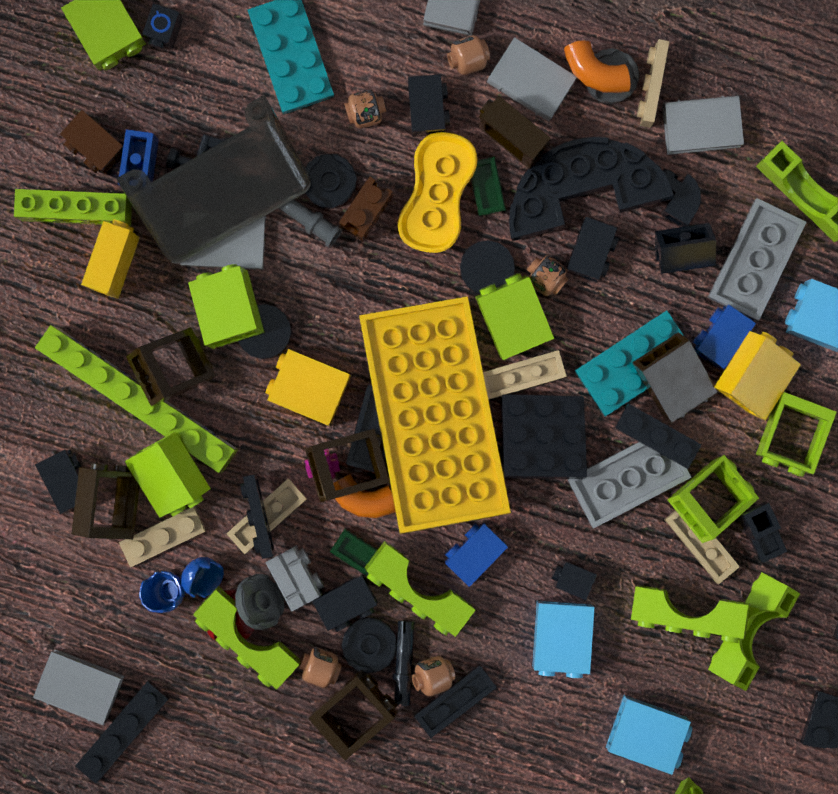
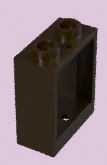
(513, 131)
(155, 385)
(321, 472)
(124, 507)
(332, 729)

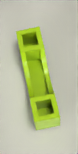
(789, 175)
(767, 601)
(654, 607)
(447, 609)
(272, 662)

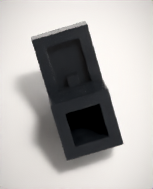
(685, 201)
(762, 530)

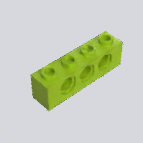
(71, 207)

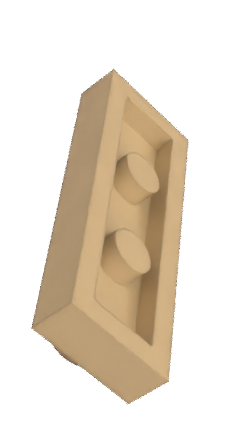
(652, 83)
(524, 374)
(277, 506)
(162, 536)
(709, 554)

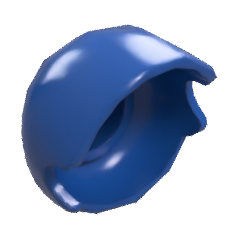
(201, 577)
(161, 592)

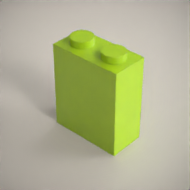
(104, 30)
(225, 306)
(514, 316)
(168, 476)

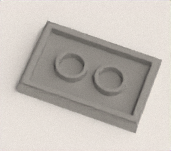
(240, 248)

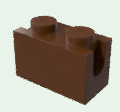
(93, 142)
(366, 209)

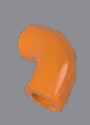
(594, 72)
(365, 503)

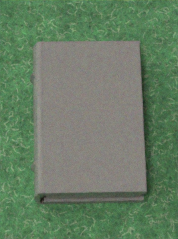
(452, 15)
(531, 79)
(702, 125)
(78, 687)

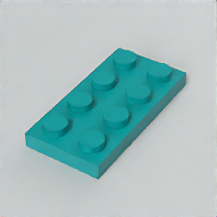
(290, 54)
(612, 376)

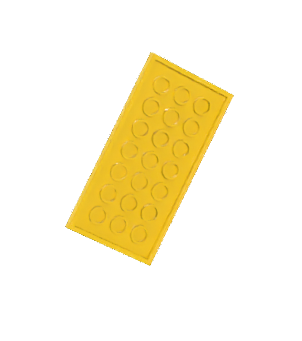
(434, 415)

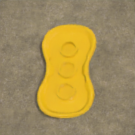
(442, 171)

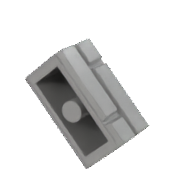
(295, 578)

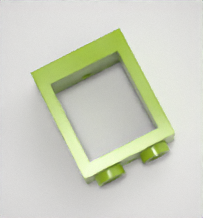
(825, 417)
(694, 514)

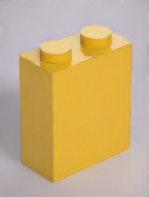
(111, 258)
(758, 374)
(307, 387)

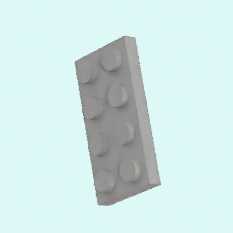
(757, 259)
(625, 482)

